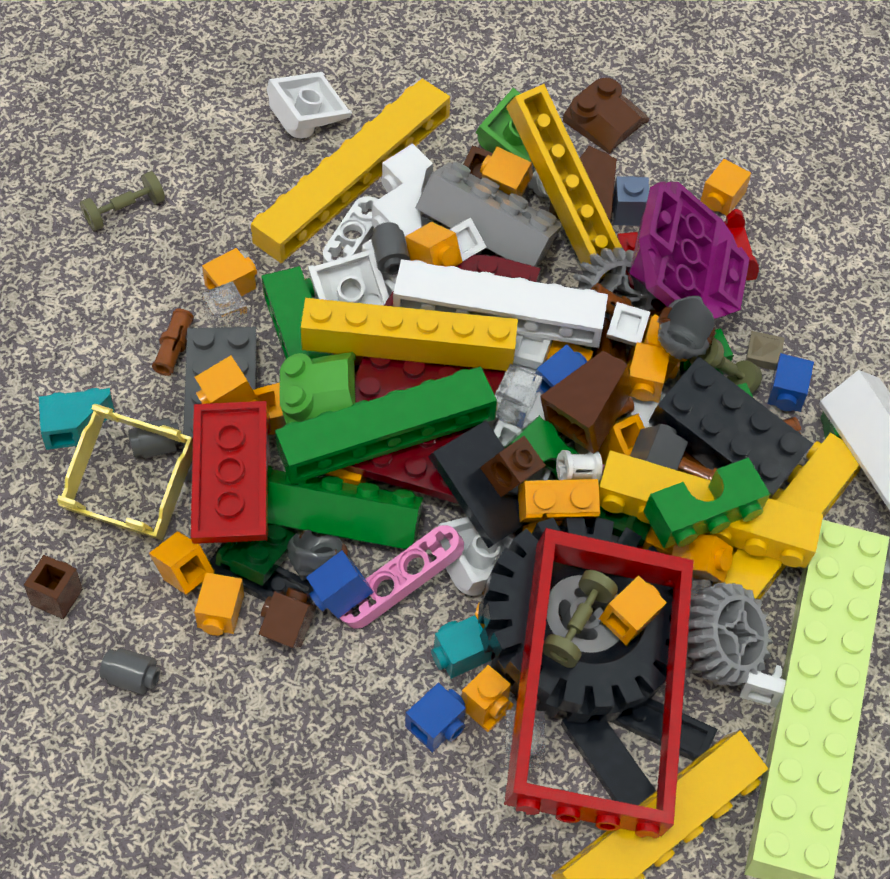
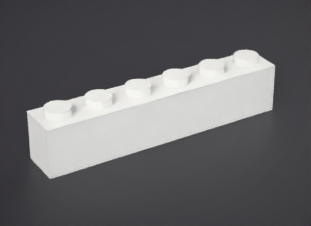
(541, 308)

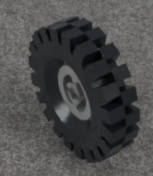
(609, 673)

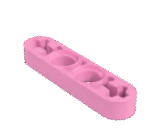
(403, 582)

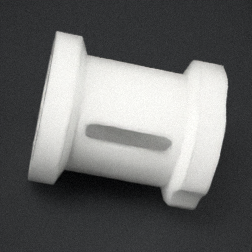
(579, 466)

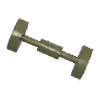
(151, 187)
(738, 373)
(596, 587)

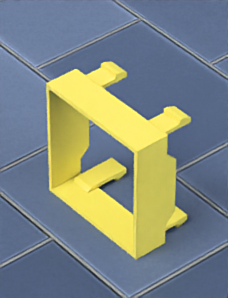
(82, 456)

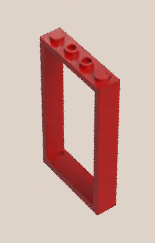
(624, 562)

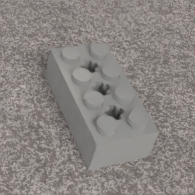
(501, 219)

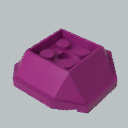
(688, 252)

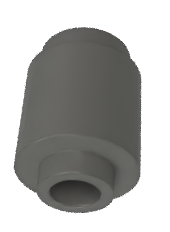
(389, 247)
(150, 443)
(129, 670)

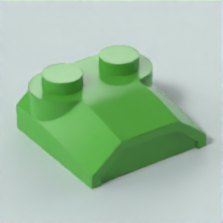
(500, 130)
(316, 385)

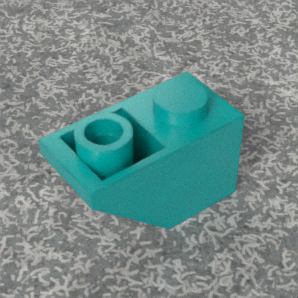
(67, 414)

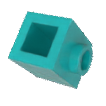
(459, 647)

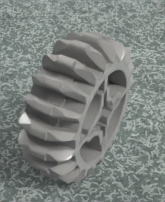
(615, 279)
(727, 634)

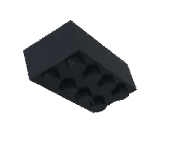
(729, 425)

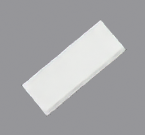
(862, 419)

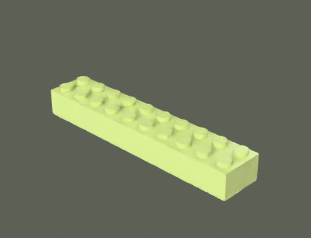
(820, 708)

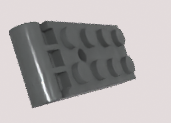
(205, 350)

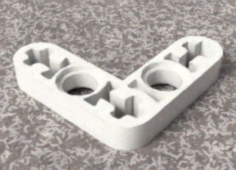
(354, 221)

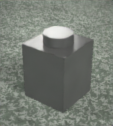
(659, 446)

